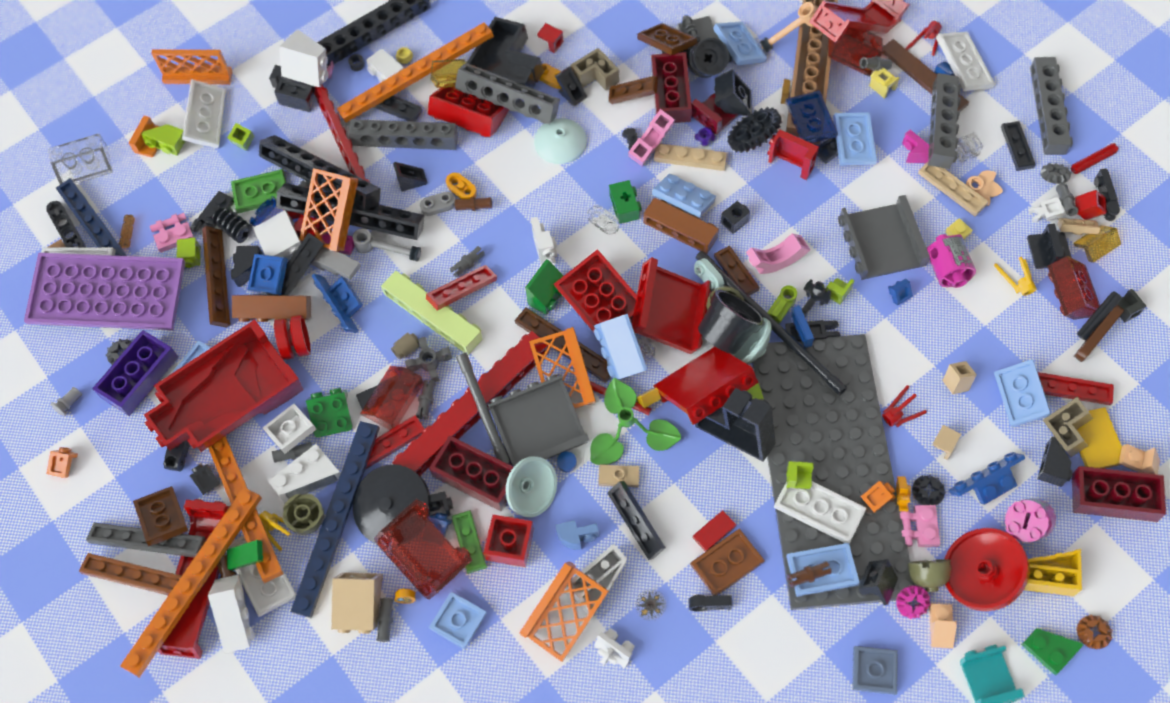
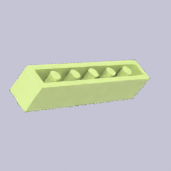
(444, 321)

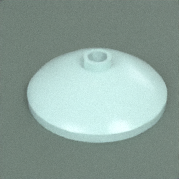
(563, 147)
(756, 344)
(538, 489)

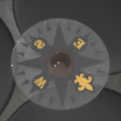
(650, 604)

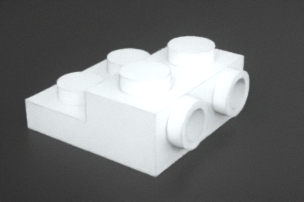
(544, 243)
(289, 428)

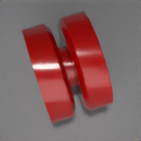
(292, 337)

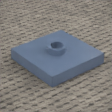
(874, 670)

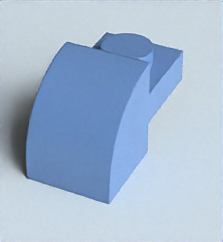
(571, 536)

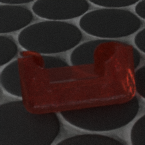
(421, 550)

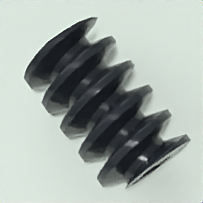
(232, 224)

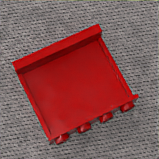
(670, 307)
(706, 383)

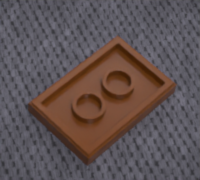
(727, 562)

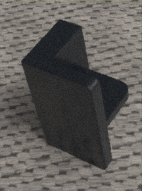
(294, 94)
(879, 580)

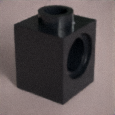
(733, 223)

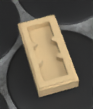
(1078, 226)
(611, 474)

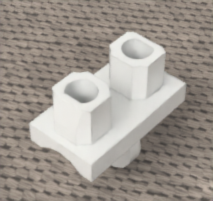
(611, 650)

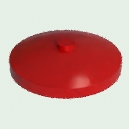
(987, 569)

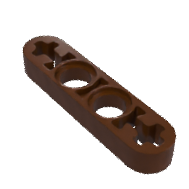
(1092, 341)

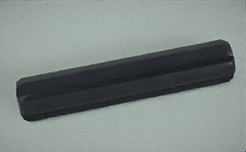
(1099, 315)

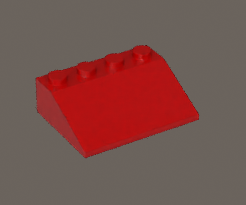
(466, 111)
(597, 291)

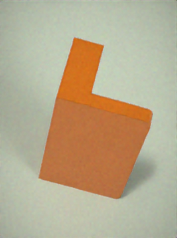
(137, 142)

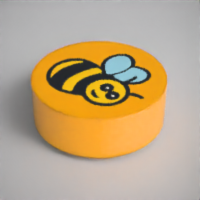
(405, 596)

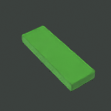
(469, 539)

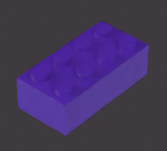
(135, 372)

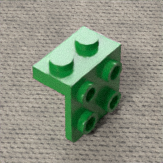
(329, 412)

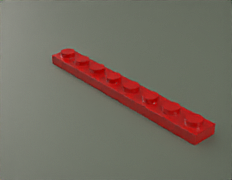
(339, 132)

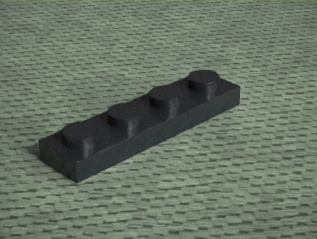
(300, 262)
(636, 520)

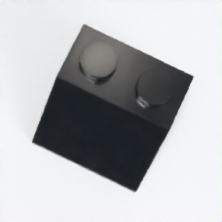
(732, 94)

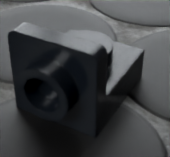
(204, 478)
(440, 500)

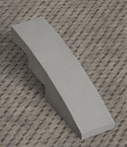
(336, 263)

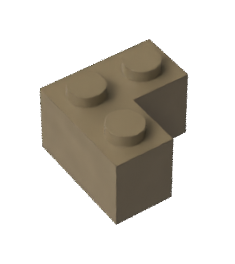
(596, 67)
(1065, 423)

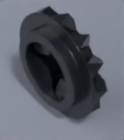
(921, 495)

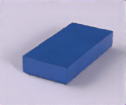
(802, 326)

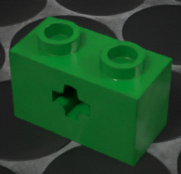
(624, 201)

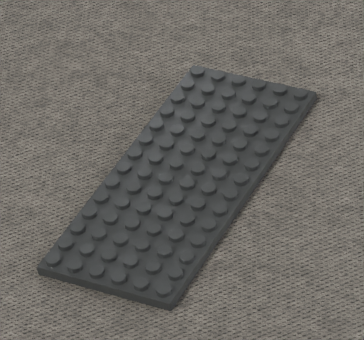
(848, 453)

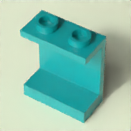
(989, 676)

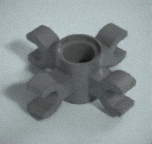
(431, 366)

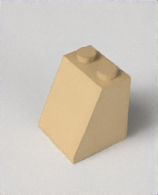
(356, 601)

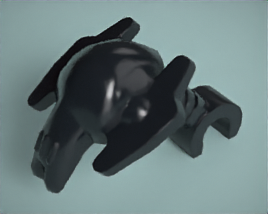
(818, 293)

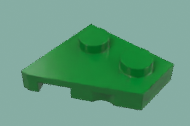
(1051, 649)

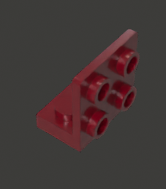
(710, 115)

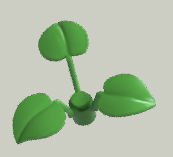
(621, 399)

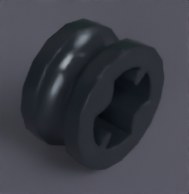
(353, 58)

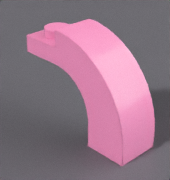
(780, 256)

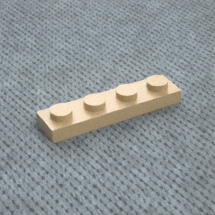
(690, 157)
(954, 188)

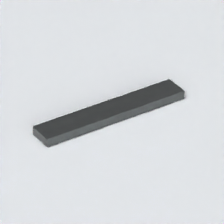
(134, 539)

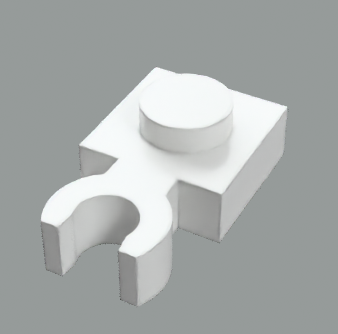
(1049, 209)

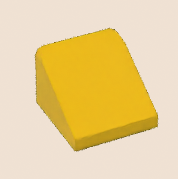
(648, 397)

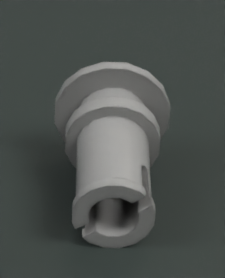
(66, 401)

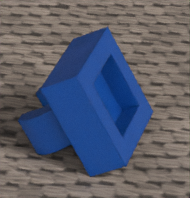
(900, 291)

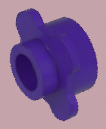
(704, 132)

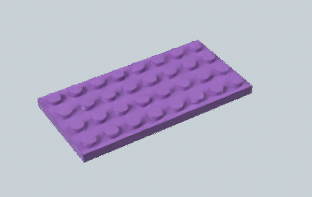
(105, 291)

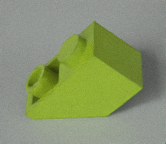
(165, 138)

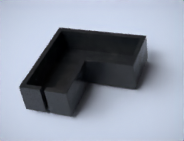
(504, 56)
(743, 424)

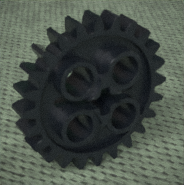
(754, 129)

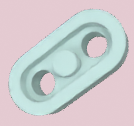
(707, 271)

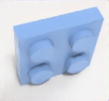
(458, 620)

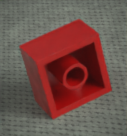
(509, 540)

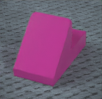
(917, 146)

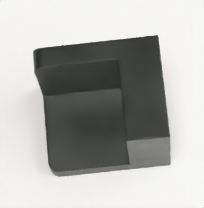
(1132, 305)

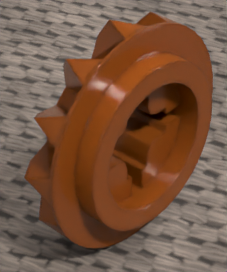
(1086, 635)

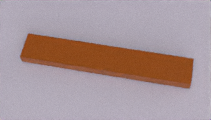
(129, 574)

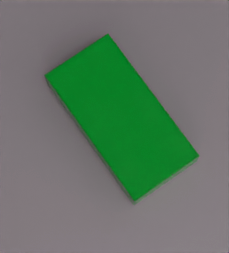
(245, 555)

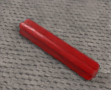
(1094, 158)

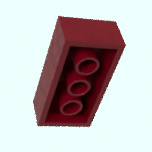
(673, 86)
(472, 472)
(1118, 494)

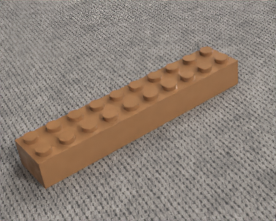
(810, 64)

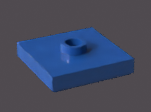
(267, 274)

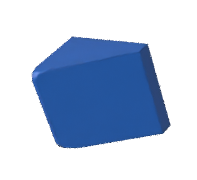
(944, 68)

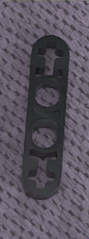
(64, 229)

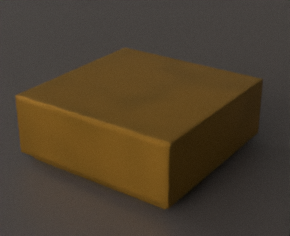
(785, 90)

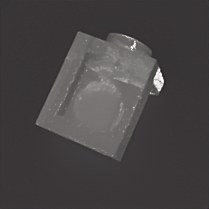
(647, 349)

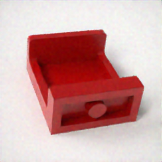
(793, 151)

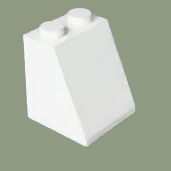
(303, 59)

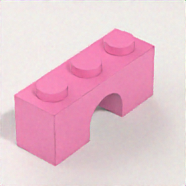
(651, 138)

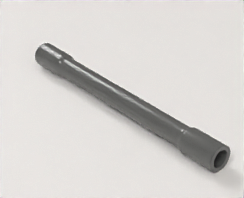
(467, 369)

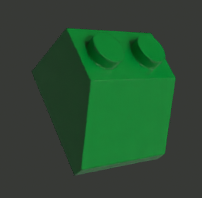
(541, 290)

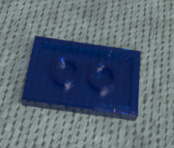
(811, 117)

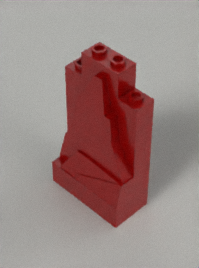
(221, 390)

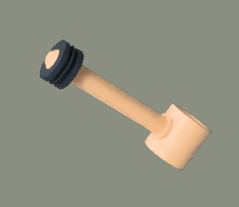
(805, 12)

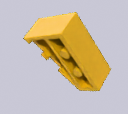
(1056, 574)

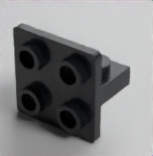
(1048, 246)

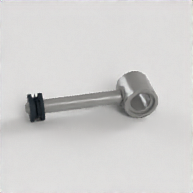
(366, 246)

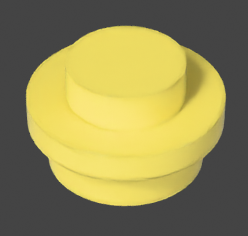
(404, 55)

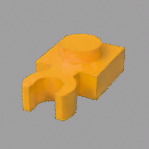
(903, 493)

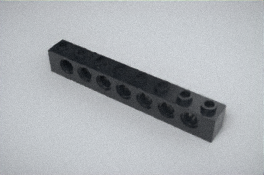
(371, 27)
(302, 163)
(377, 218)

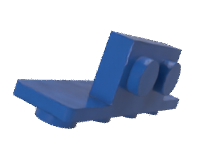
(341, 299)
(991, 481)

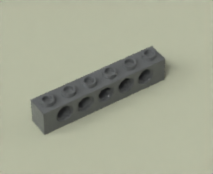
(500, 87)
(1050, 106)
(944, 121)
(403, 134)

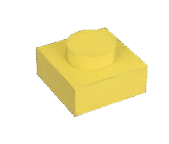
(959, 227)

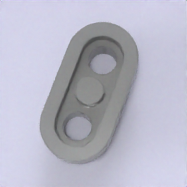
(437, 203)

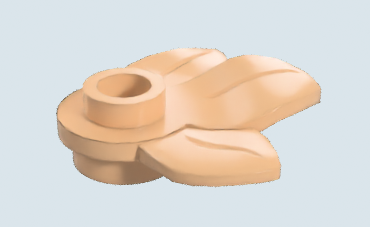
(986, 186)

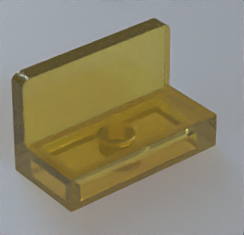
(445, 72)
(1099, 244)

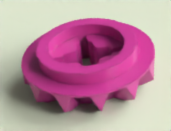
(908, 594)

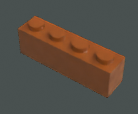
(680, 225)
(270, 307)

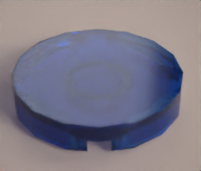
(263, 211)

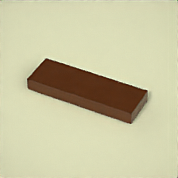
(633, 90)
(736, 270)

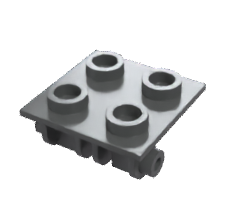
(699, 28)

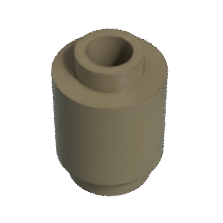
(405, 345)

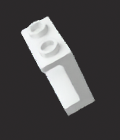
(278, 236)

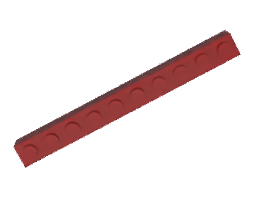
(464, 412)

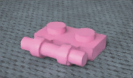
(168, 238)
(926, 526)

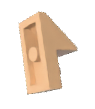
(1140, 460)
(942, 626)

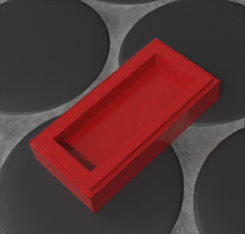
(714, 531)

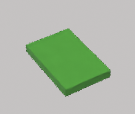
(254, 190)

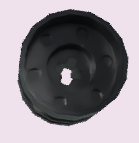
(717, 54)

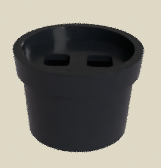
(729, 322)

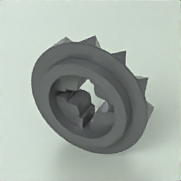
(1055, 173)
(112, 351)

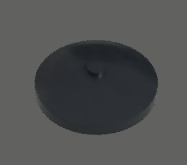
(385, 495)

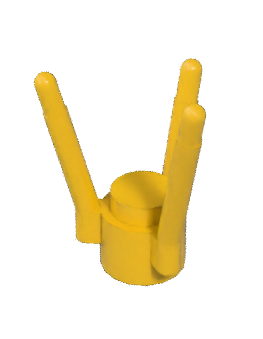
(1026, 284)
(270, 522)

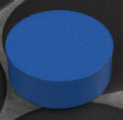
(566, 461)

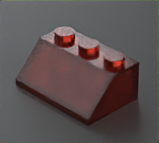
(854, 46)
(1073, 288)
(392, 397)

